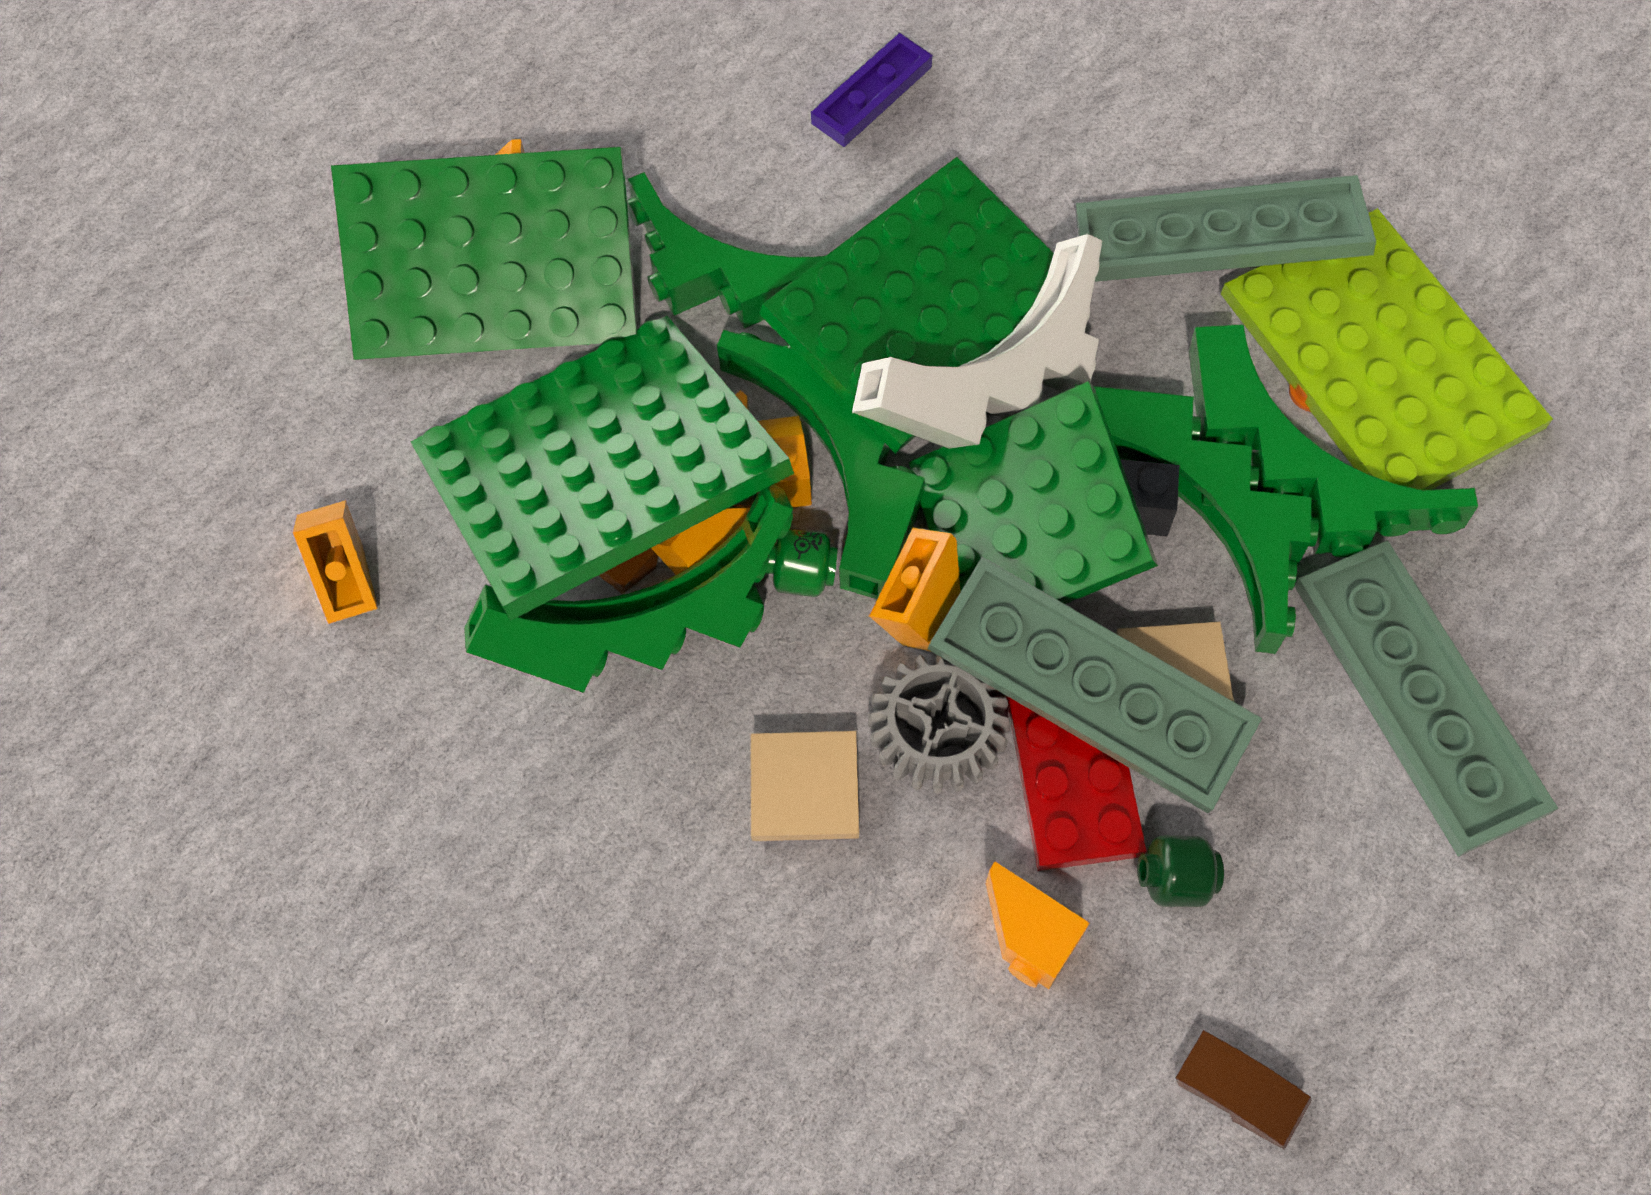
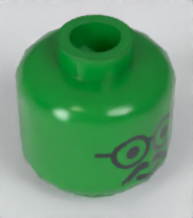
(803, 563)

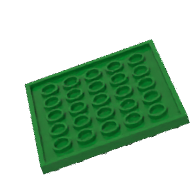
(596, 464)

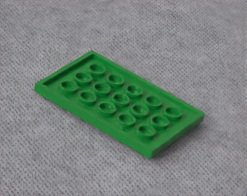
(485, 252)
(919, 284)

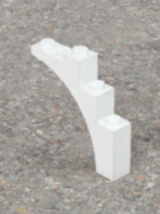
(1043, 349)

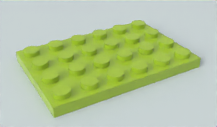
(1387, 362)

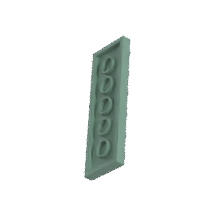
(1229, 228)
(1095, 685)
(1425, 698)

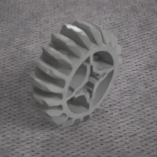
(919, 715)

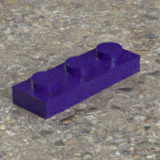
(871, 89)

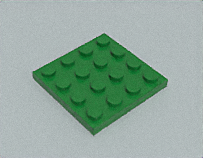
(1041, 499)

